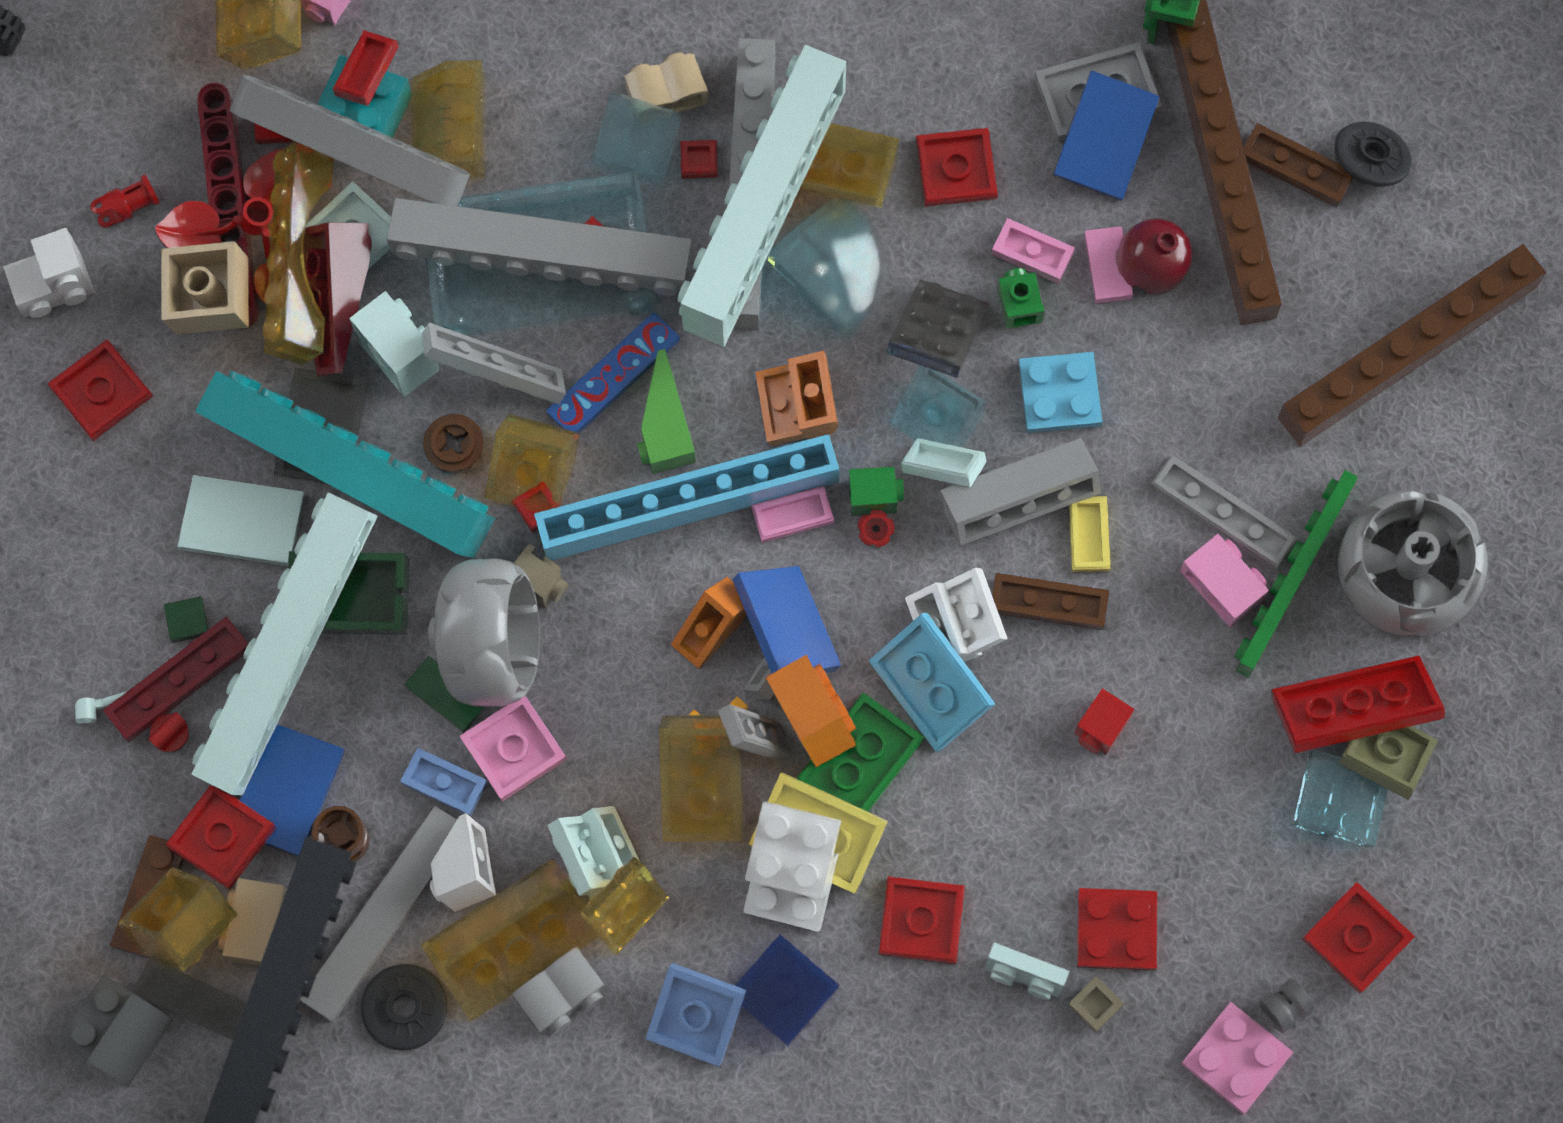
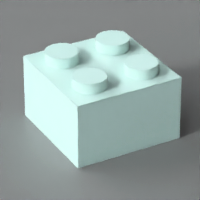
(394, 342)

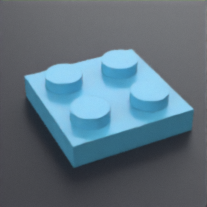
(1060, 392)

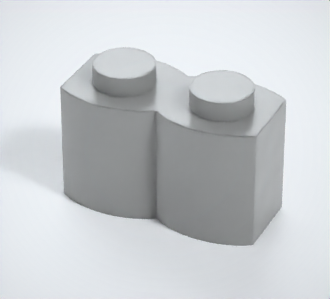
(560, 992)

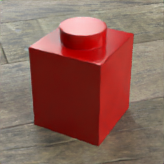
(1103, 722)

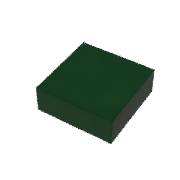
(186, 619)

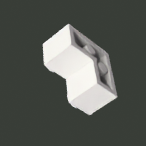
(50, 276)

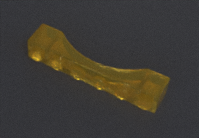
(292, 317)

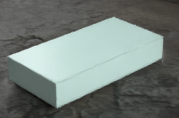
(943, 462)

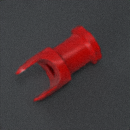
(121, 203)

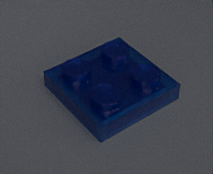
(785, 990)

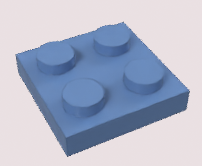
(695, 1014)

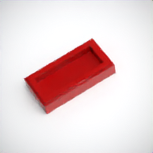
(365, 68)

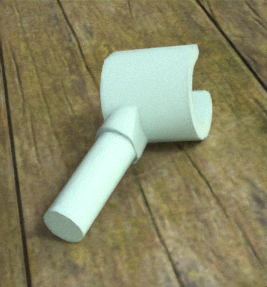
(86, 707)

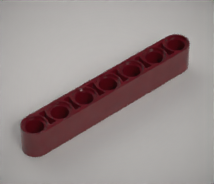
(229, 187)

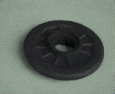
(1382, 172)
(398, 982)

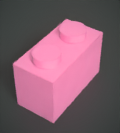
(1225, 579)

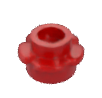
(885, 524)

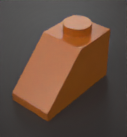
(710, 623)

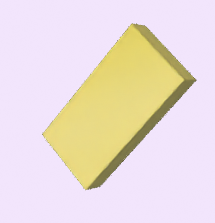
(1089, 535)

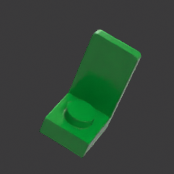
(1174, 11)

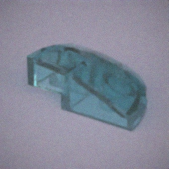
(832, 264)

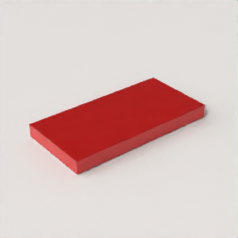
(1357, 704)

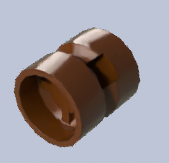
(342, 829)

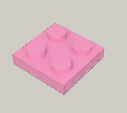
(513, 748)
(1237, 1058)

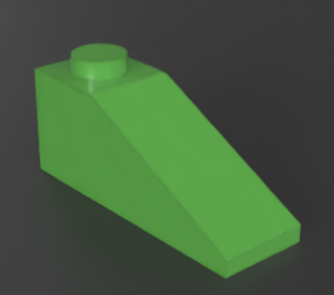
(664, 426)

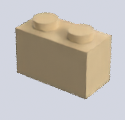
(257, 912)

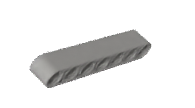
(349, 141)

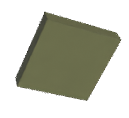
(1391, 758)

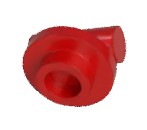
(169, 733)

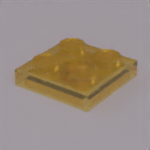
(624, 905)

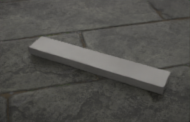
(379, 918)

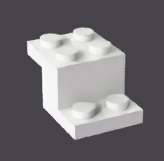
(791, 866)

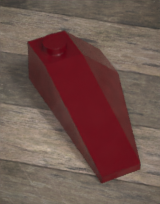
(336, 272)

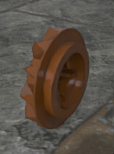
(458, 427)

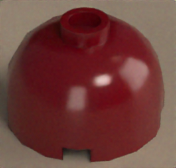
(1154, 256)

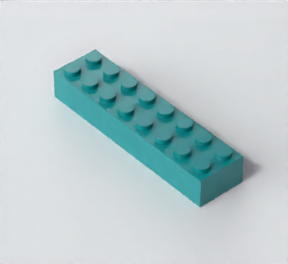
(350, 467)

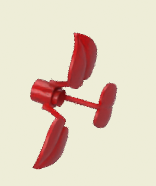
(198, 222)

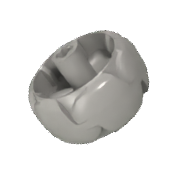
(1434, 604)
(486, 632)

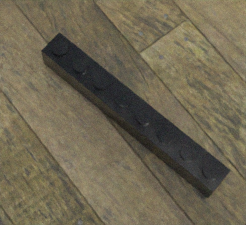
(280, 983)

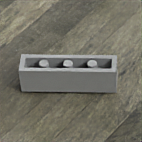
(1021, 491)

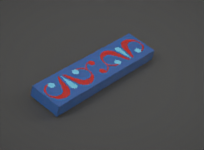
(613, 374)

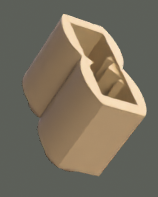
(671, 85)

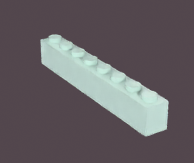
(283, 645)

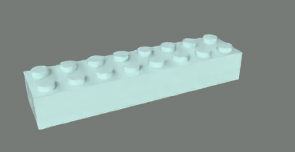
(763, 195)

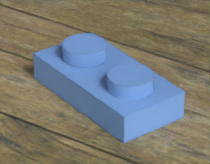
(443, 782)

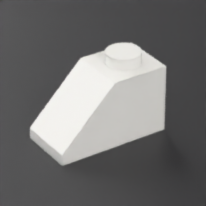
(463, 866)

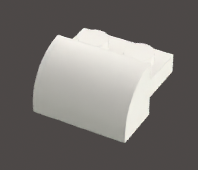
(962, 612)

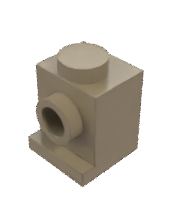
(543, 576)

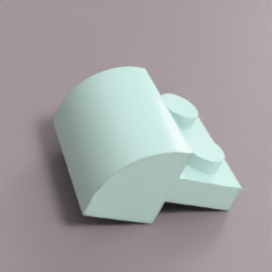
(592, 848)

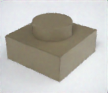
(1095, 1004)

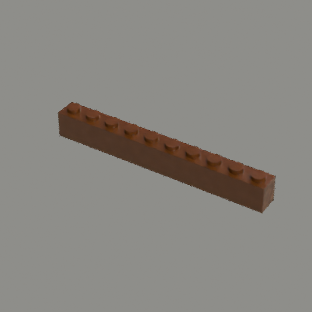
(1225, 169)

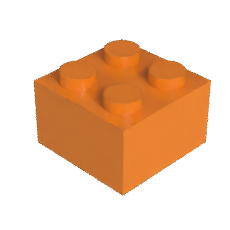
(813, 709)

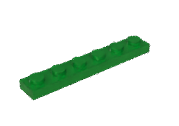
(1286, 586)

